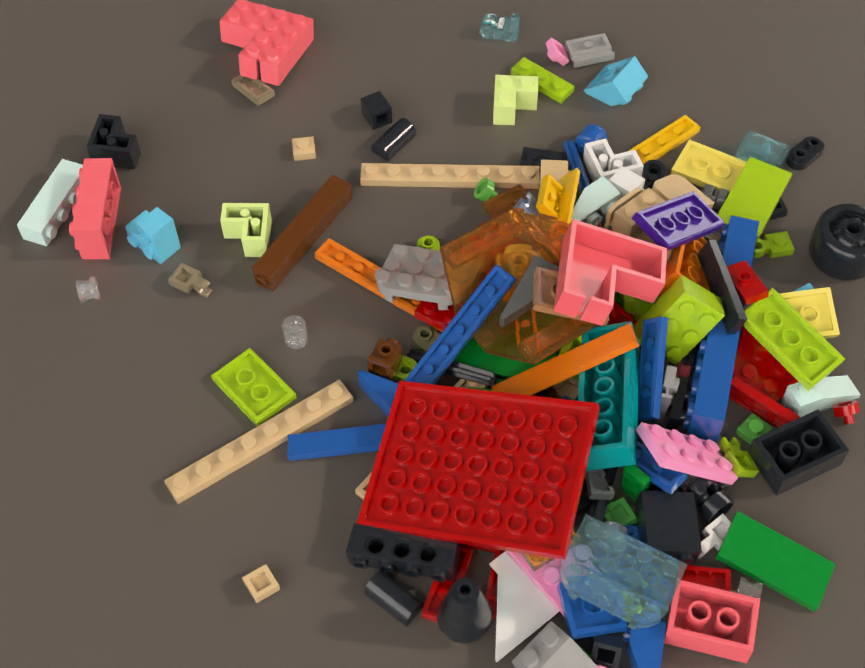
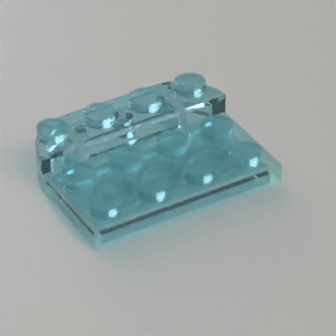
(620, 574)

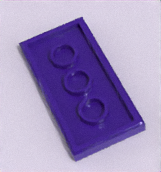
(678, 221)

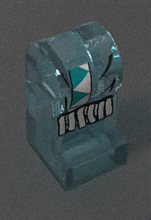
(500, 27)

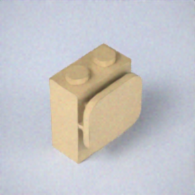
(675, 186)
(621, 212)

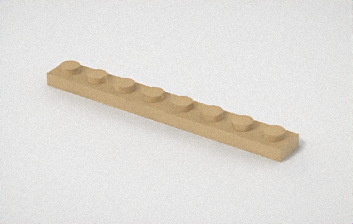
(448, 175)
(258, 441)

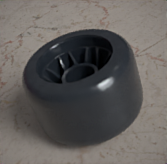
(839, 242)

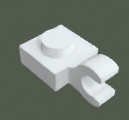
(714, 534)

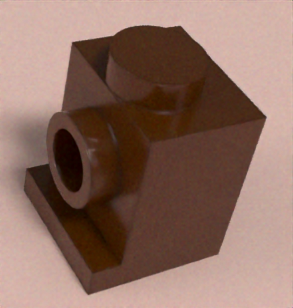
(385, 358)

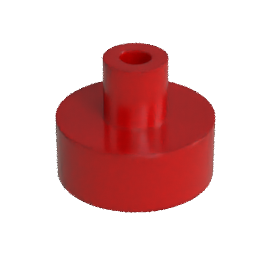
(846, 410)

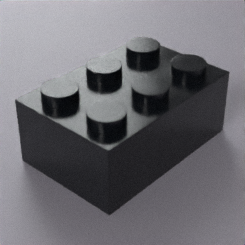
(797, 452)

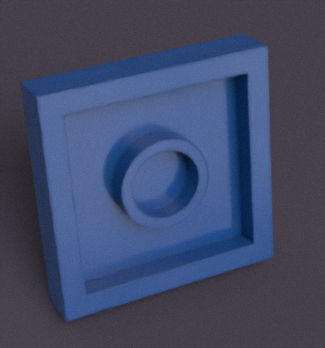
(587, 619)

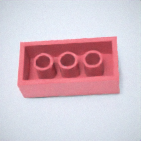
(95, 208)

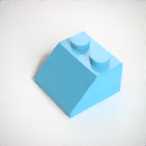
(617, 82)

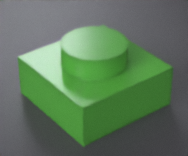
(753, 428)
(620, 512)

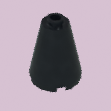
(464, 612)

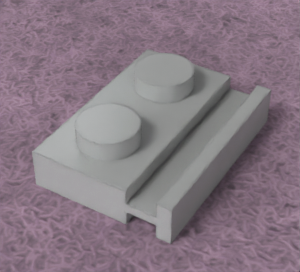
(589, 50)
(669, 388)

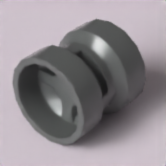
(716, 196)

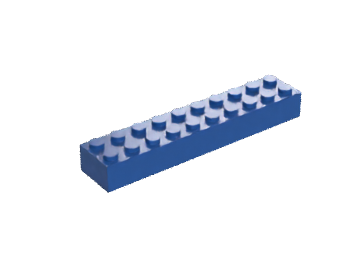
(718, 349)

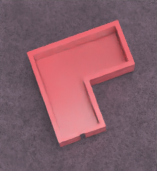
(268, 37)
(601, 263)

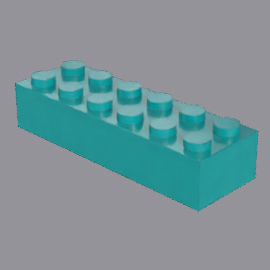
(616, 391)

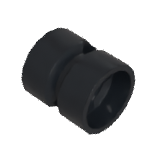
(709, 499)

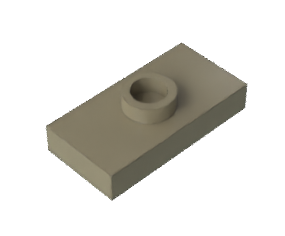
(253, 89)

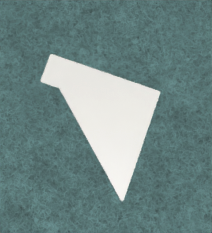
(520, 606)

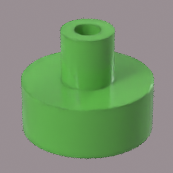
(485, 190)

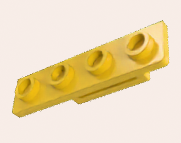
(558, 198)

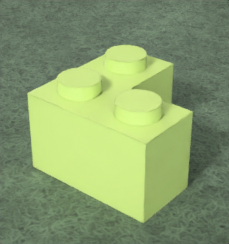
(512, 94)
(249, 223)

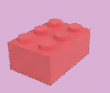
(712, 621)

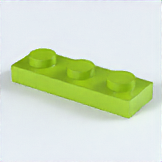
(547, 82)

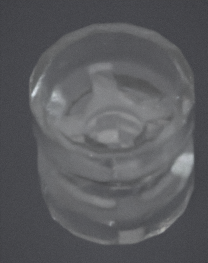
(295, 332)

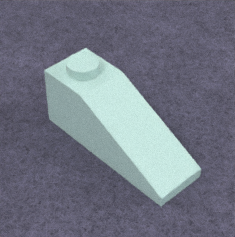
(822, 396)

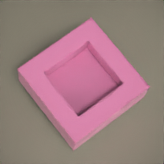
(557, 52)

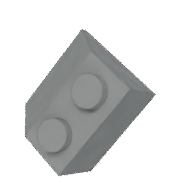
(552, 650)

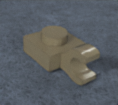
(188, 278)

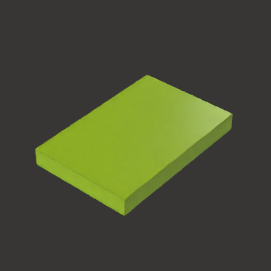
(253, 387)

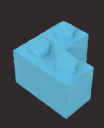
(154, 235)

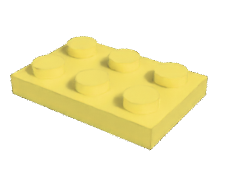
(708, 166)
(816, 308)

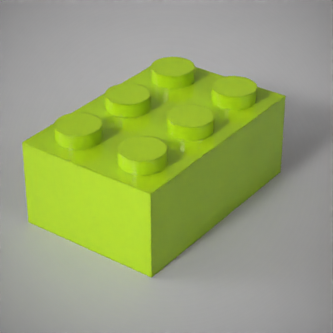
(690, 316)

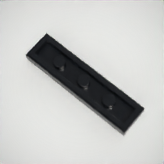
(722, 286)

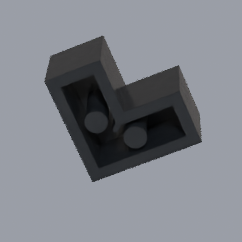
(111, 141)

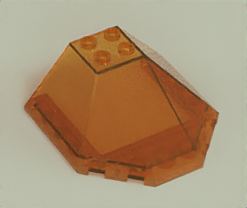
(511, 244)

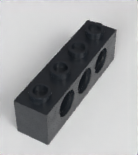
(367, 538)

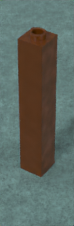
(302, 233)

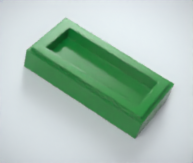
(634, 481)

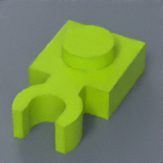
(775, 244)
(740, 460)

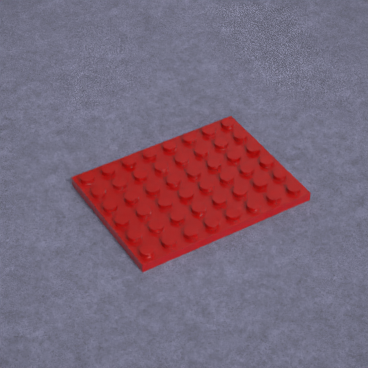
(481, 468)

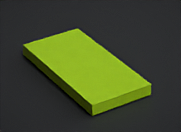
(755, 193)
(791, 339)

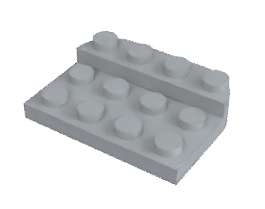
(414, 275)

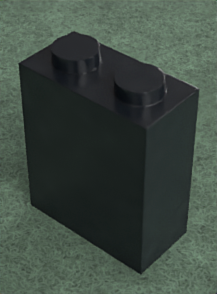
(669, 524)

